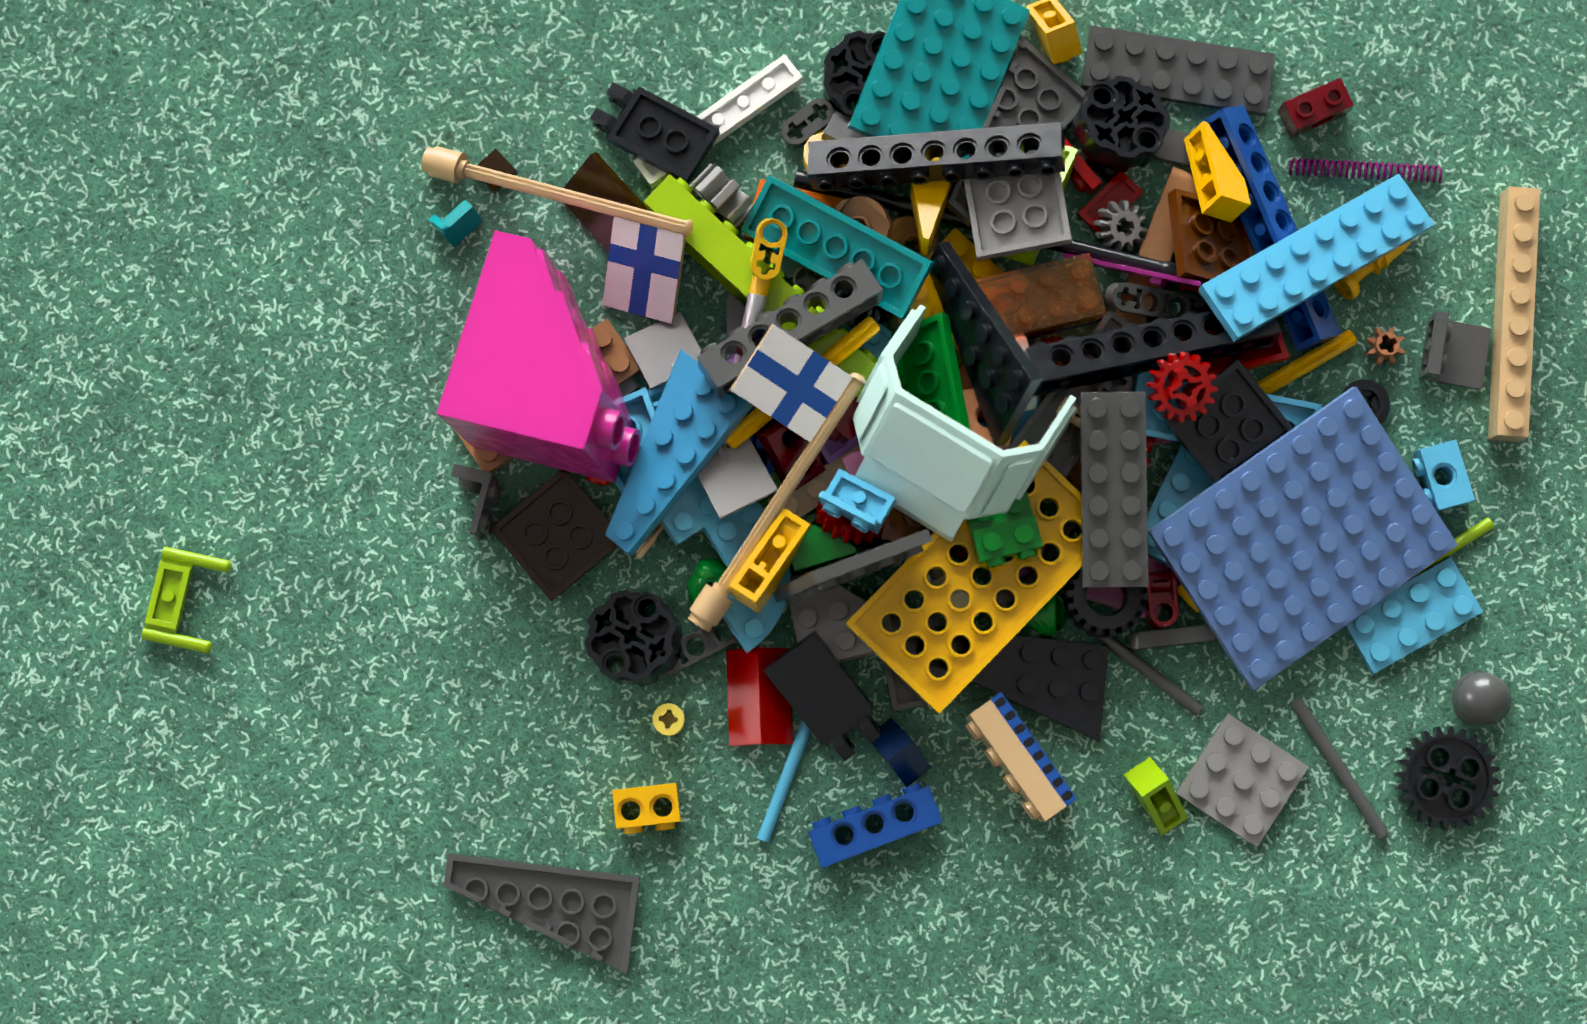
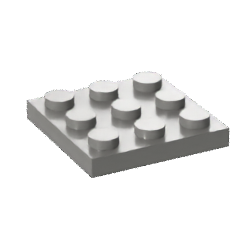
(1017, 214)
(1241, 780)

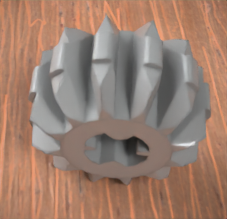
(1131, 226)

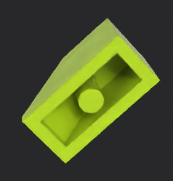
(1156, 795)

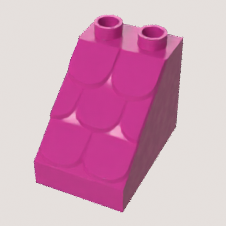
(533, 371)

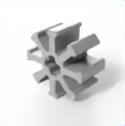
(723, 195)

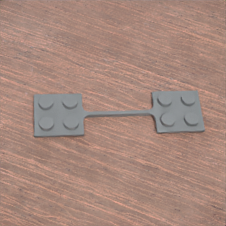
(732, 475)

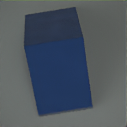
(900, 752)

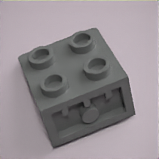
(1454, 352)
(487, 486)

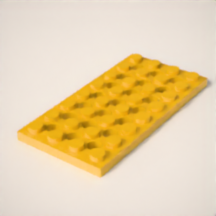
(982, 598)

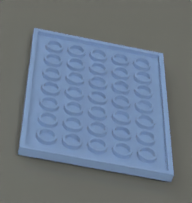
(1302, 538)

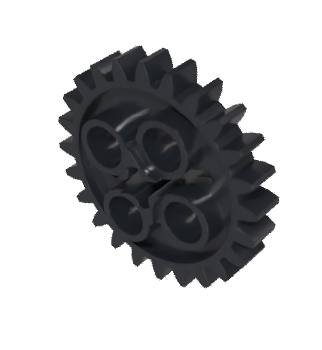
(1455, 751)

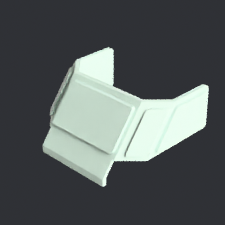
(932, 461)

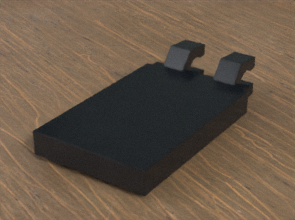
(656, 131)
(823, 694)

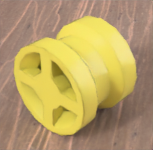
(666, 722)

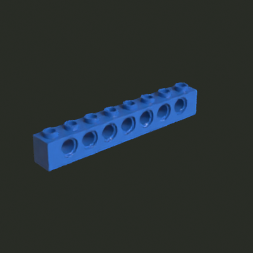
(1269, 219)

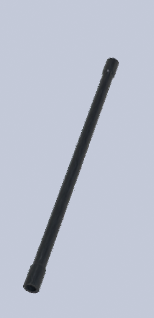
(904, 205)

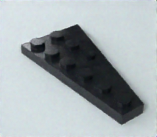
(992, 356)
(1045, 677)

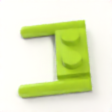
(170, 596)

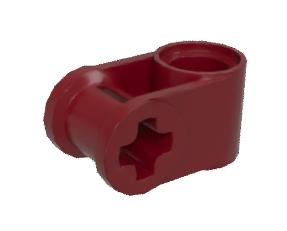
(1161, 594)

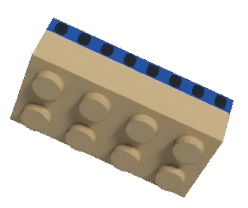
(1020, 758)

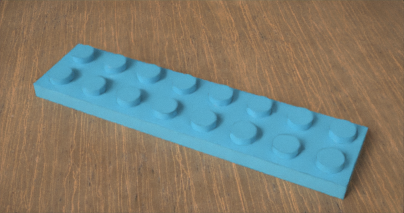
(1315, 257)

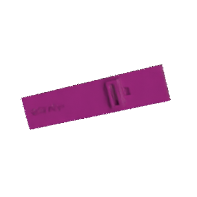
(1156, 278)

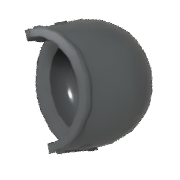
(1481, 698)

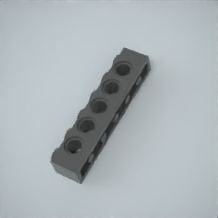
(810, 327)

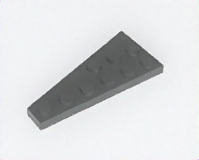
(570, 905)

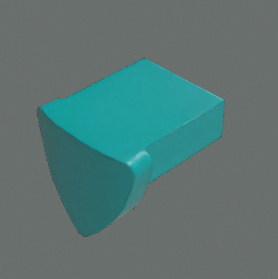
(457, 223)

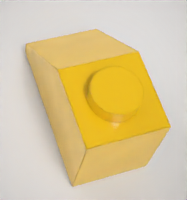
(1054, 30)

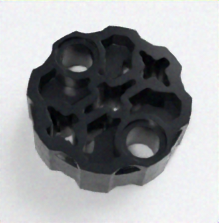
(852, 72)
(1121, 145)
(661, 625)

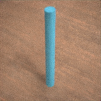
(784, 783)

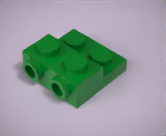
(1006, 534)

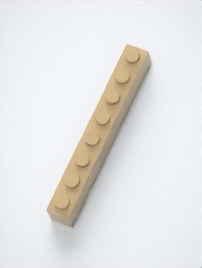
(1514, 314)

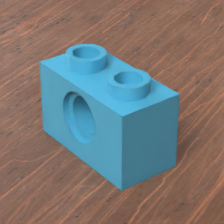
(1449, 460)

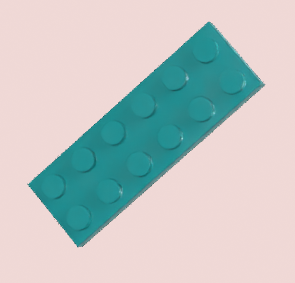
(829, 239)

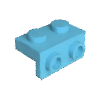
(857, 501)

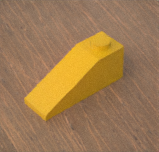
(1216, 178)
(928, 208)
(769, 561)

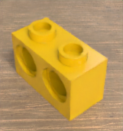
(646, 799)

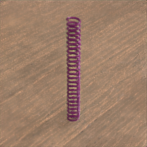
(1353, 165)

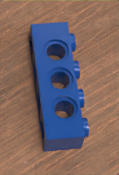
(924, 816)

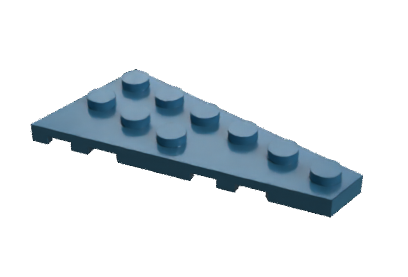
(677, 446)

